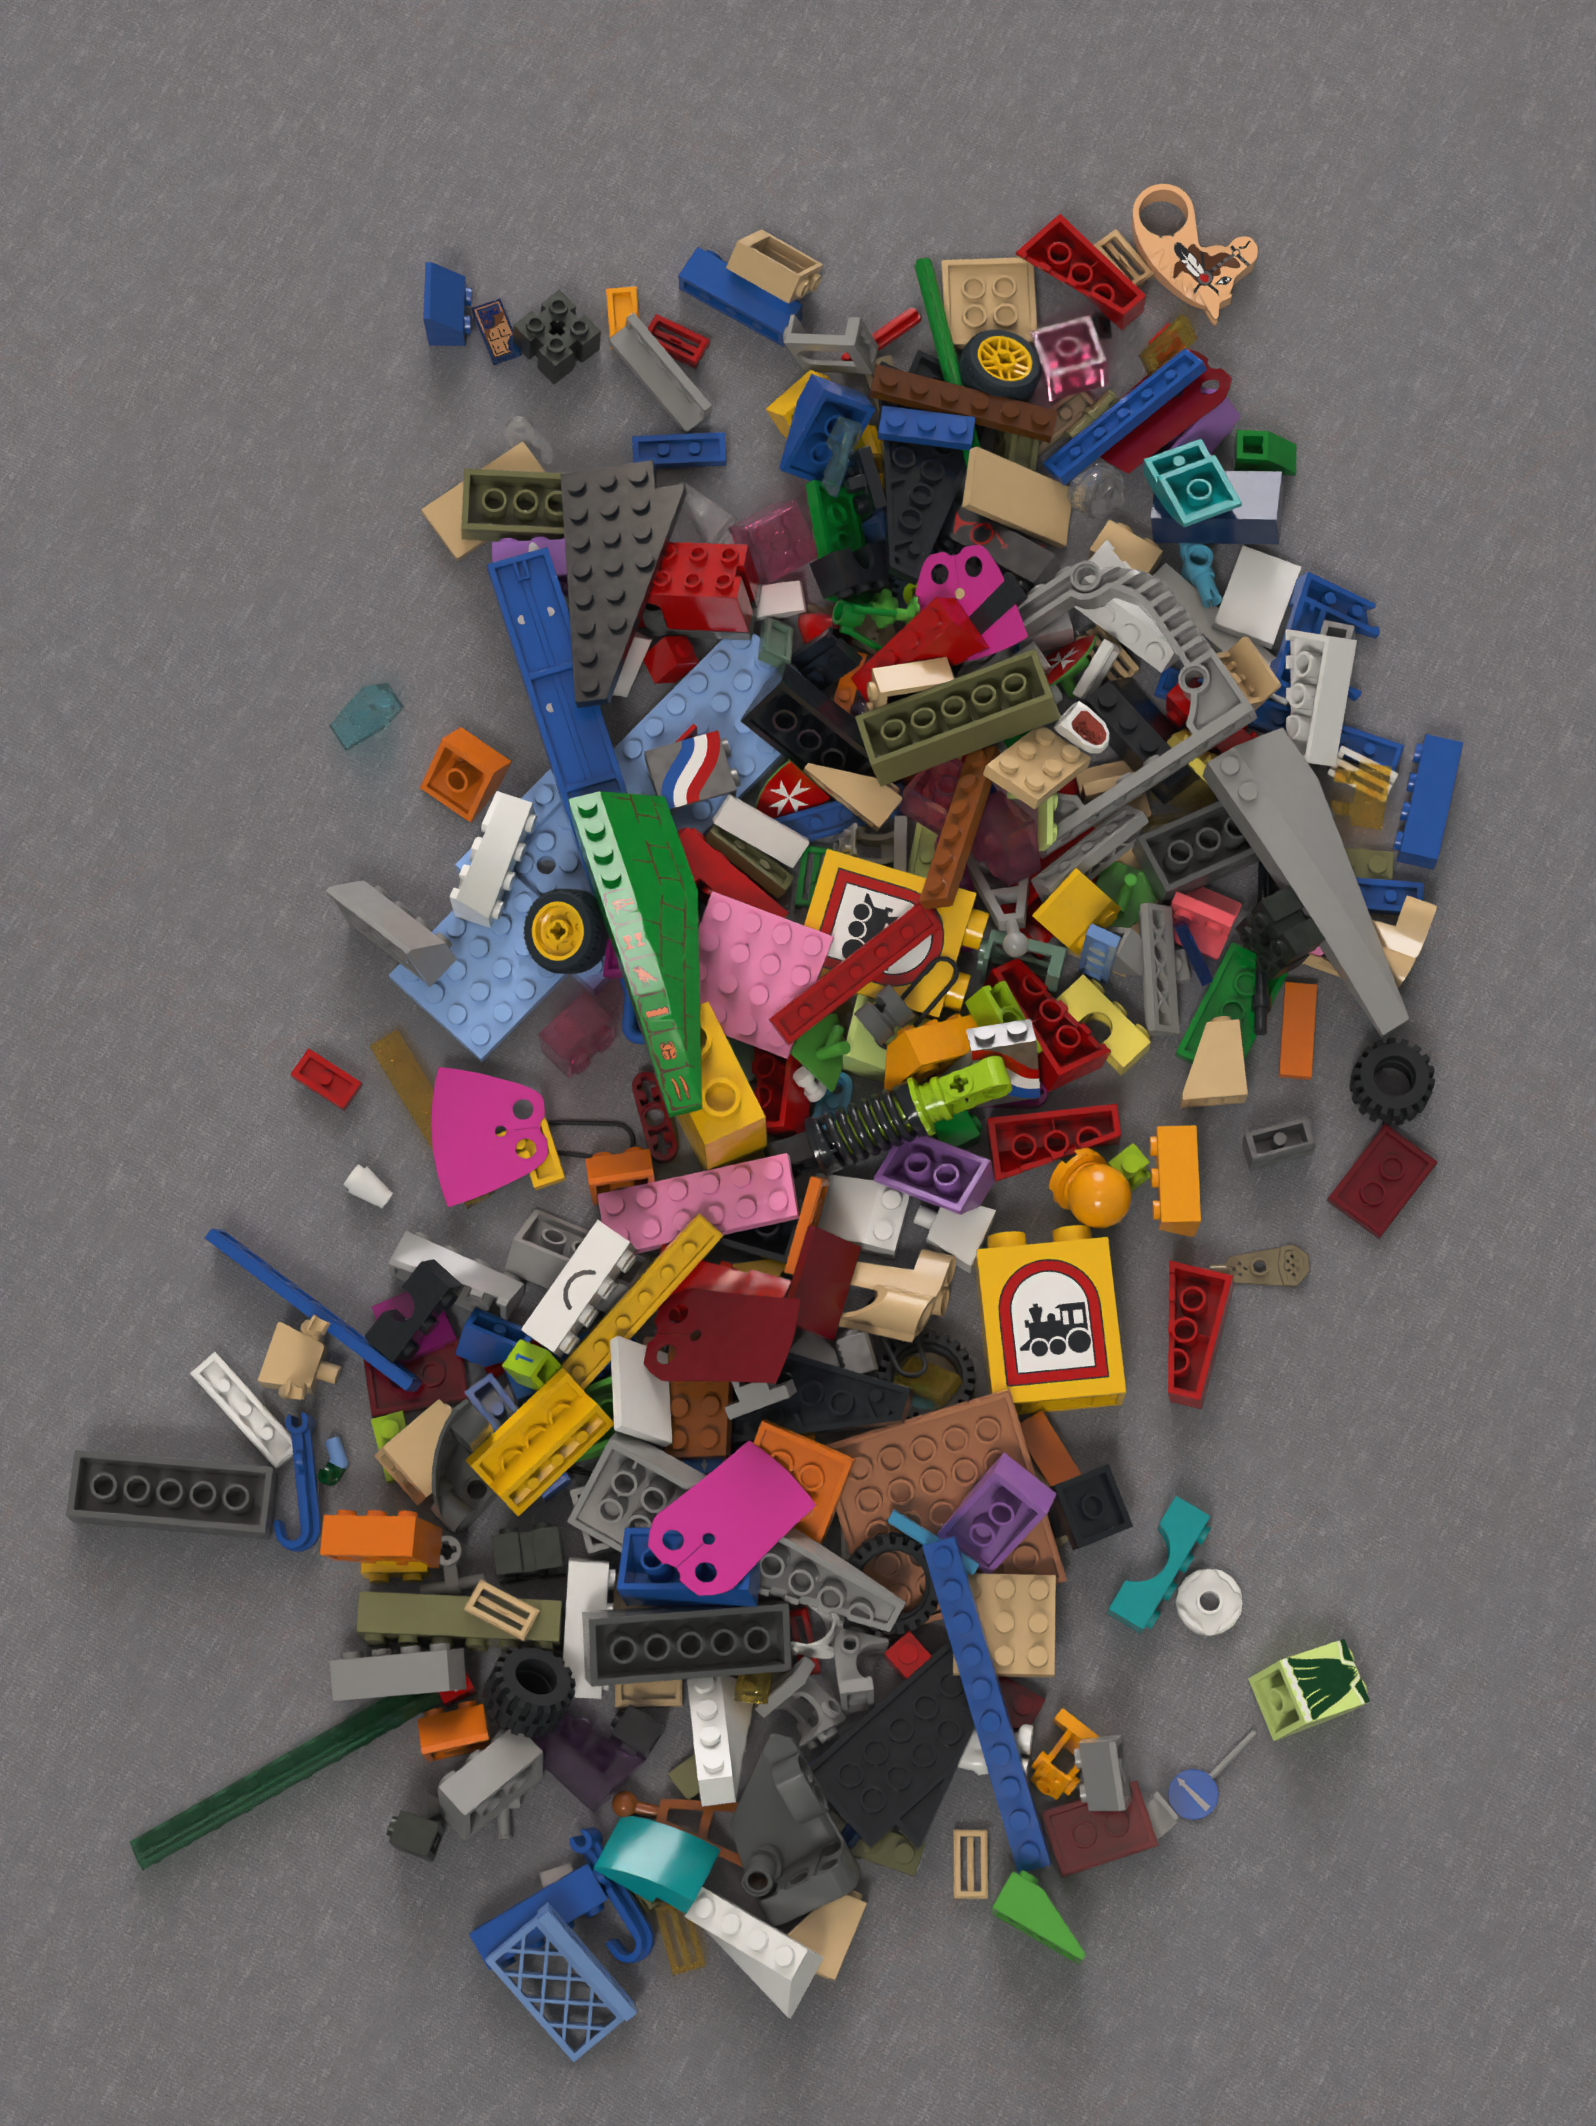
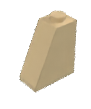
(1218, 1067)
(411, 1452)
(831, 1931)

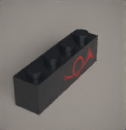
(1011, 551)

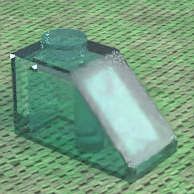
(366, 715)

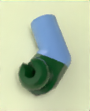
(337, 1464)

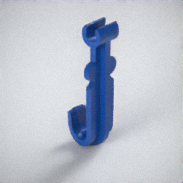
(306, 1486)
(622, 1899)

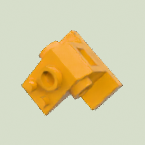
(1047, 1776)

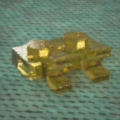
(1369, 795)

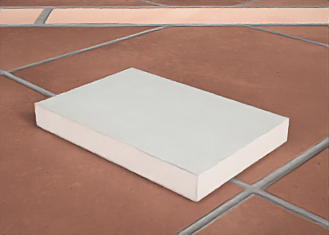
(1256, 597)
(639, 1397)

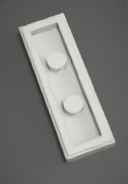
(760, 831)

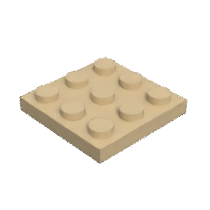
(988, 297)
(1017, 1622)

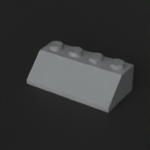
(394, 929)
(548, 1244)

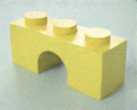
(1126, 1041)

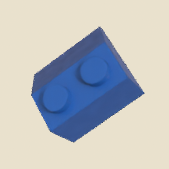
(446, 306)

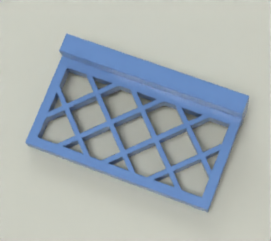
(583, 1962)

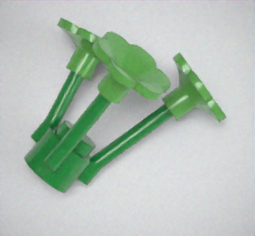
(882, 610)

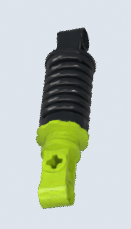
(891, 1121)

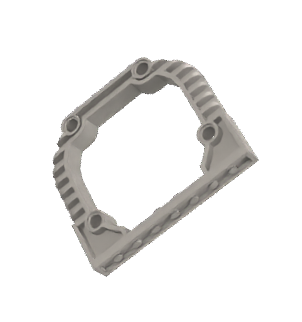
(1216, 706)

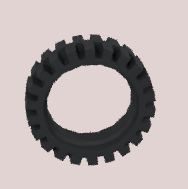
(943, 1347)
(904, 1543)

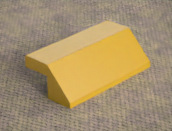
(540, 1442)

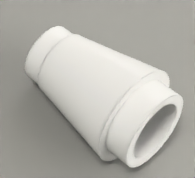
(368, 1186)

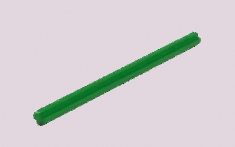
(940, 330)

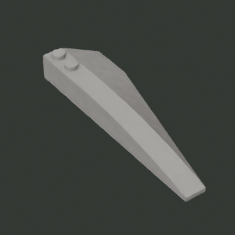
(1294, 835)
(639, 1481)

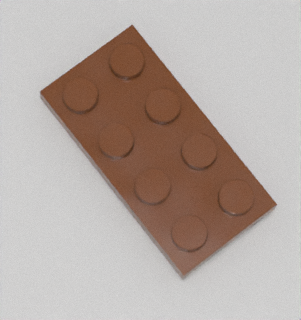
(699, 1417)

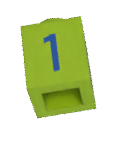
(531, 1365)

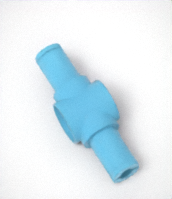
(1200, 575)

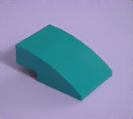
(1190, 483)
(657, 1861)

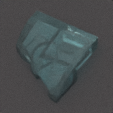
(842, 444)

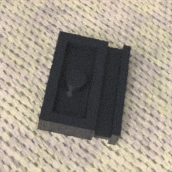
(825, 659)

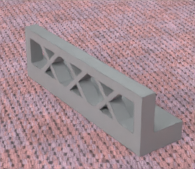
(661, 375)
(1094, 851)
(1159, 970)

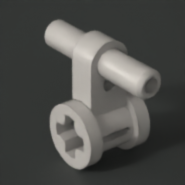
(453, 1584)

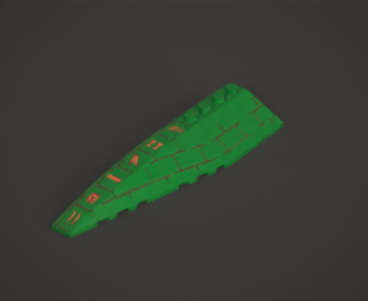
(653, 928)

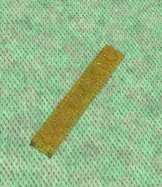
(410, 1086)

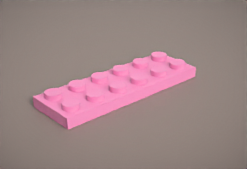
(727, 1197)

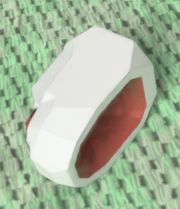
(1083, 728)

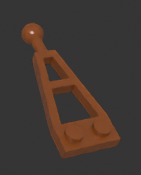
(627, 1804)

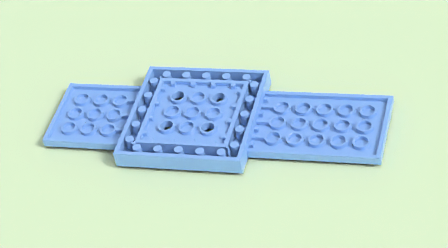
(494, 976)

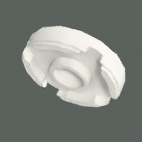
(1199, 1619)

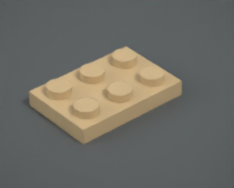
(1037, 766)

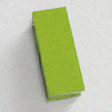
(995, 1006)

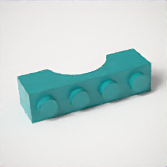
(1180, 1529)

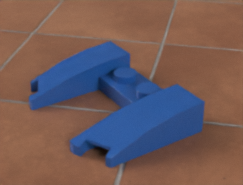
(1311, 604)

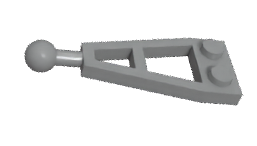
(1015, 943)

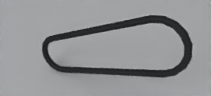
(591, 1123)
(894, 1361)

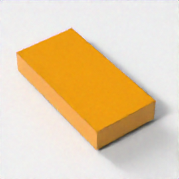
(620, 304)

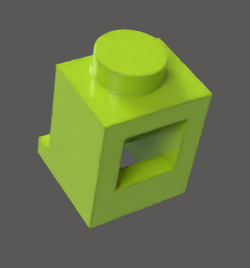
(1132, 1165)

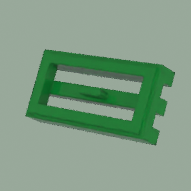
(817, 851)

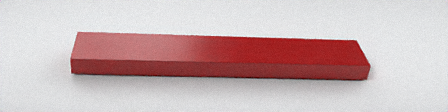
(854, 972)

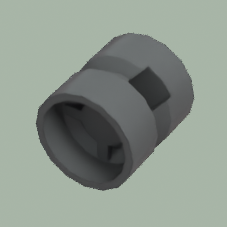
(884, 1014)

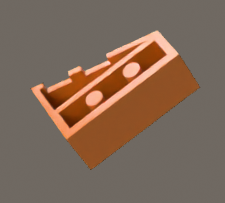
(380, 1538)

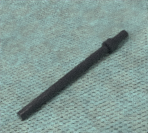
(1261, 1000)

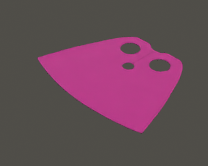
(1007, 629)
(464, 1140)

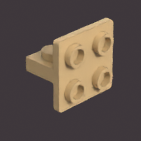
(1250, 672)
(1099, 779)

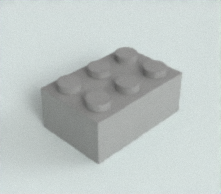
(489, 1782)

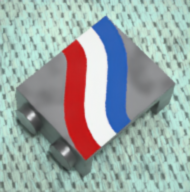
(692, 770)
(1018, 1048)

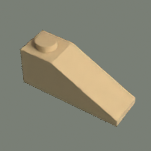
(858, 793)

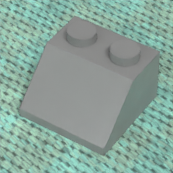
(1104, 1773)

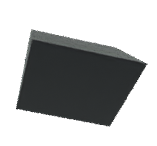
(1102, 326)

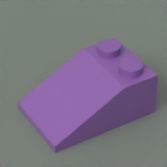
(998, 1513)

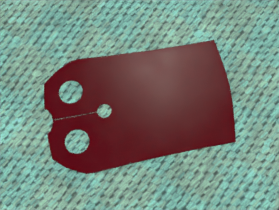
(1168, 420)
(739, 1340)

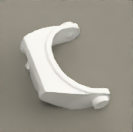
(823, 1648)

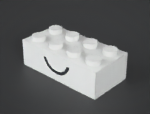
(579, 1289)

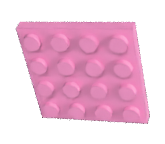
(755, 967)

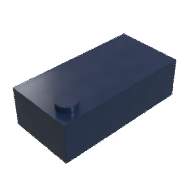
(1252, 523)

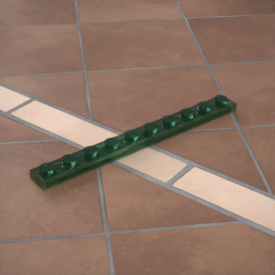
(278, 1776)

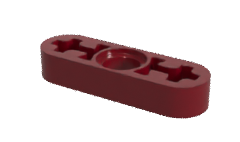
(652, 1142)

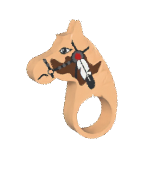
(1181, 265)

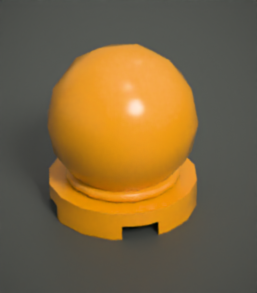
(1091, 1189)

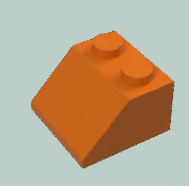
(464, 773)
(618, 1171)
(454, 1732)

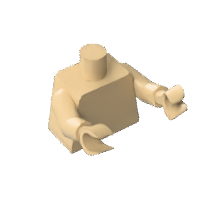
(298, 1360)

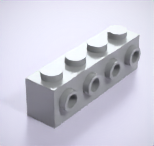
(398, 1674)

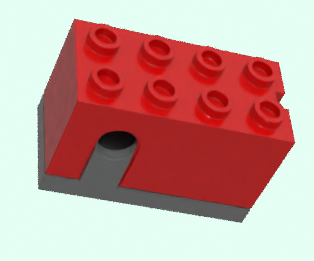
(703, 593)

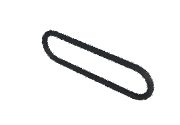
(938, 998)

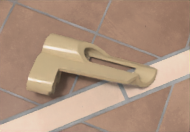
(1399, 942)
(902, 1296)

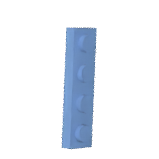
(1099, 954)

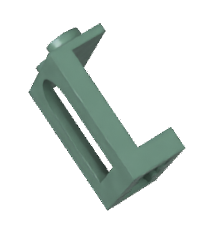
(1052, 970)

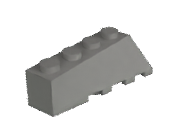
(480, 1286)

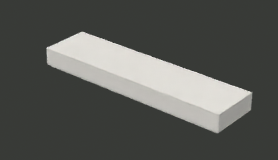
(244, 1410)

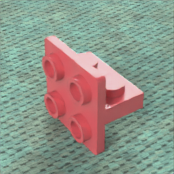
(1207, 917)

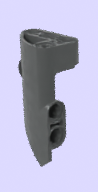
(452, 1475)
(790, 1837)

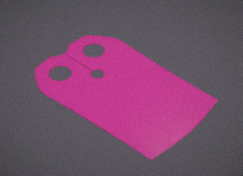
(746, 1508)

